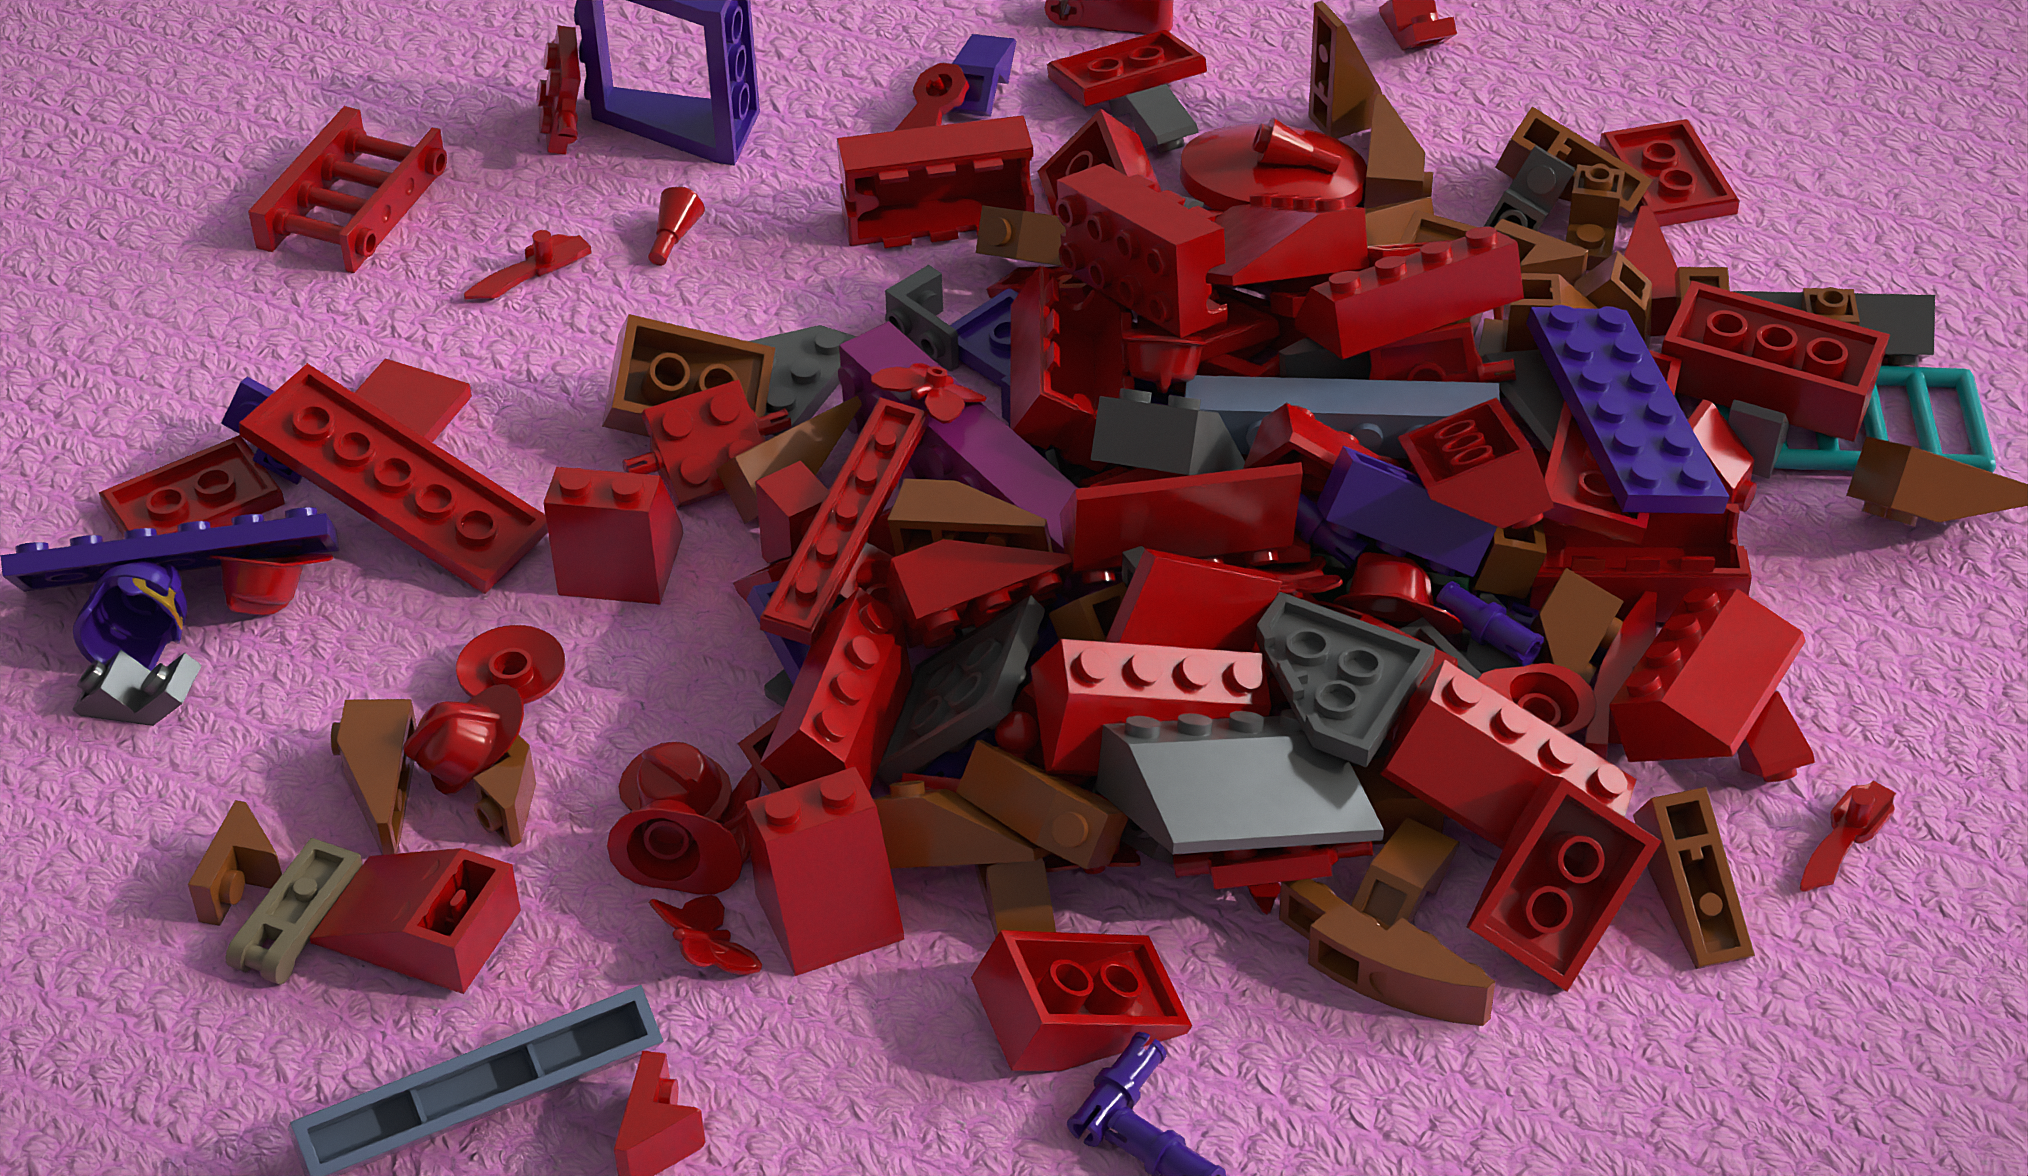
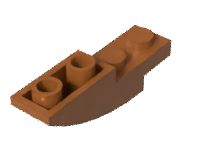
(1392, 965)

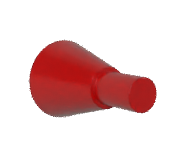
(1282, 145)
(677, 214)

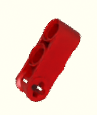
(1113, 15)

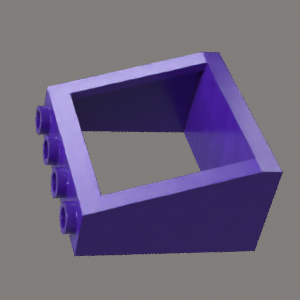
(696, 125)

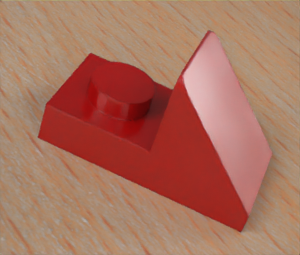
(654, 1127)

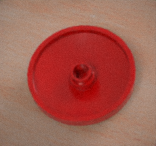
(1225, 170)

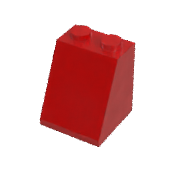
(611, 534)
(823, 871)

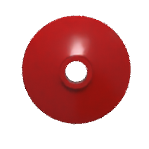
(512, 656)

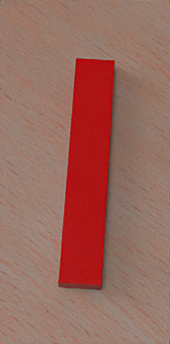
(844, 522)

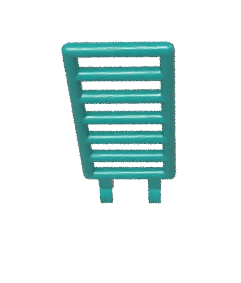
(1916, 382)

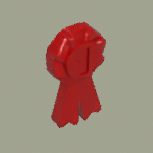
(936, 93)

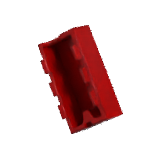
(932, 179)
(1141, 247)
(1062, 365)
(1674, 558)

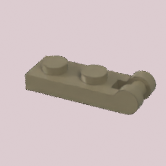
(293, 910)

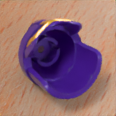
(133, 611)

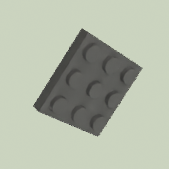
(962, 690)

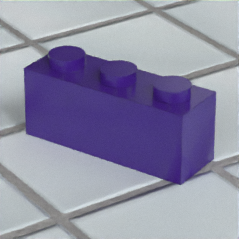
(1396, 511)

